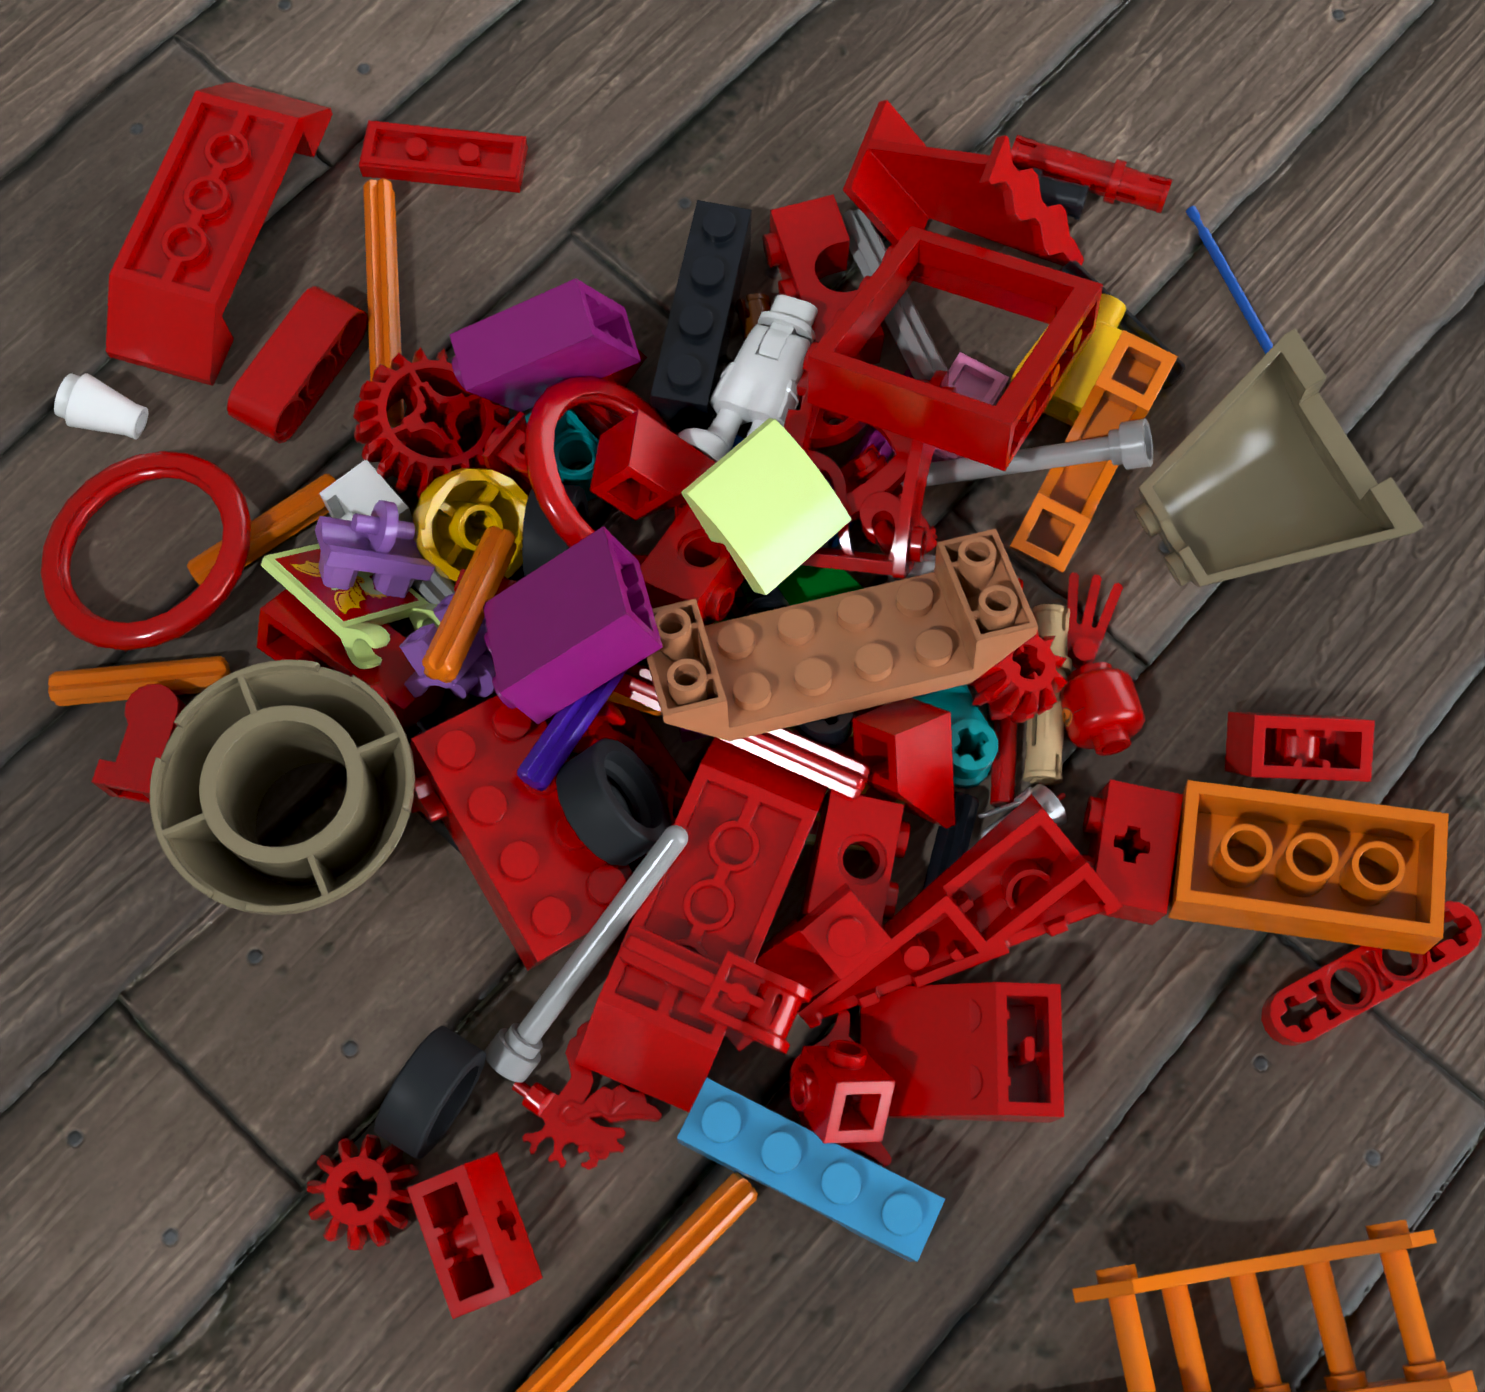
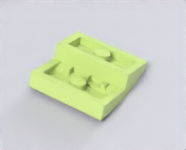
(767, 506)

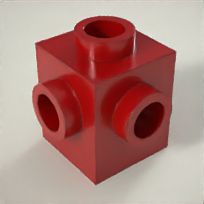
(842, 1093)

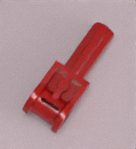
(733, 992)

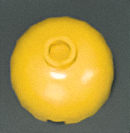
(459, 510)

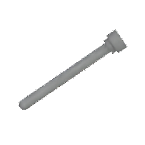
(1126, 446)
(516, 1050)

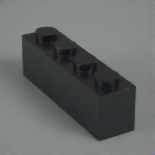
(702, 315)

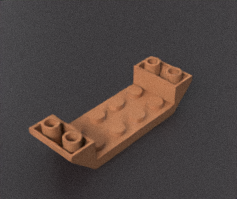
(842, 648)

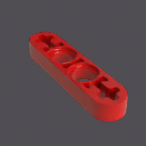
(1374, 979)

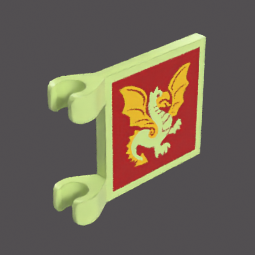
(352, 612)

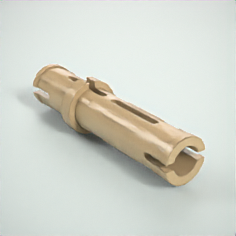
(1046, 730)

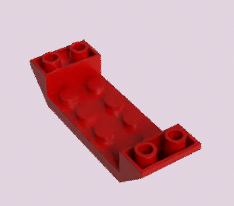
(202, 226)
(717, 897)

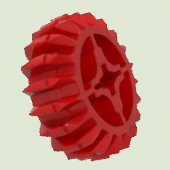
(430, 397)

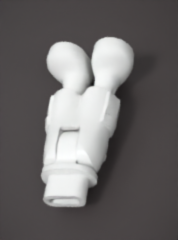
(761, 378)

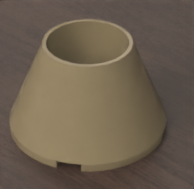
(241, 741)

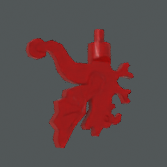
(571, 1114)

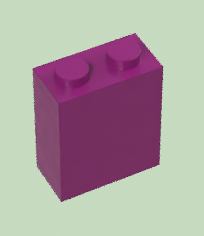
(541, 342)
(570, 627)

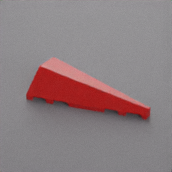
(996, 895)

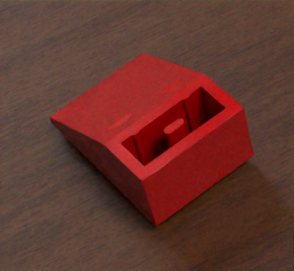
(970, 1050)

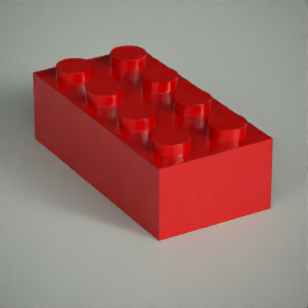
(512, 836)

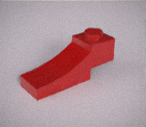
(821, 948)

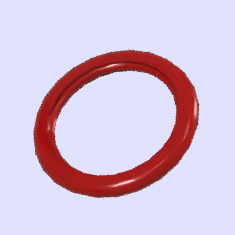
(540, 446)
(183, 617)

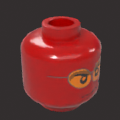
(1101, 708)

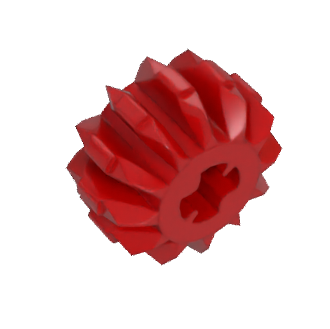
(1022, 682)
(357, 1217)

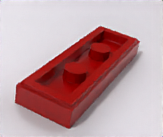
(443, 156)

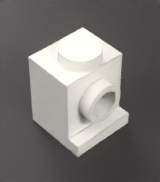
(359, 493)

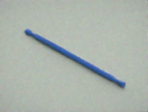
(1230, 280)

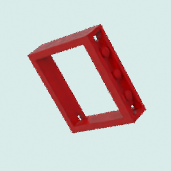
(931, 412)

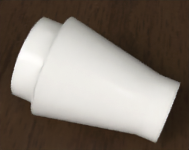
(97, 407)

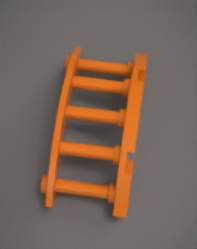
(1388, 1239)

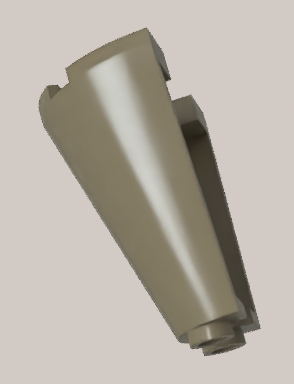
(1268, 480)

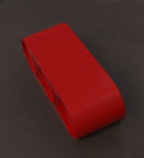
(297, 364)

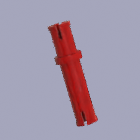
(1104, 178)

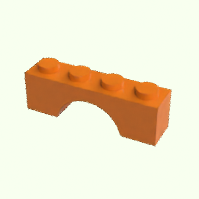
(1073, 492)

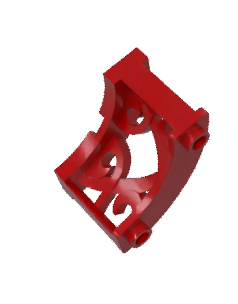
(873, 498)

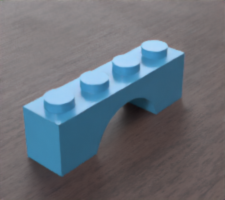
(816, 1174)

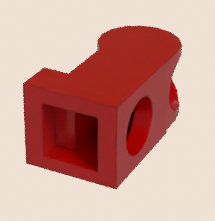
(150, 722)

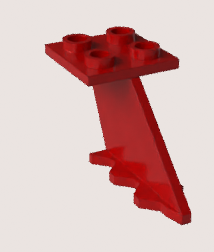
(906, 183)

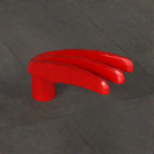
(1082, 638)

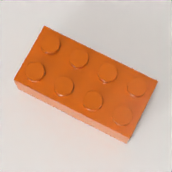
(1310, 867)

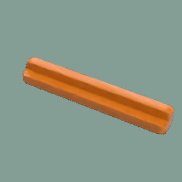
(272, 526)
(466, 610)
(120, 681)

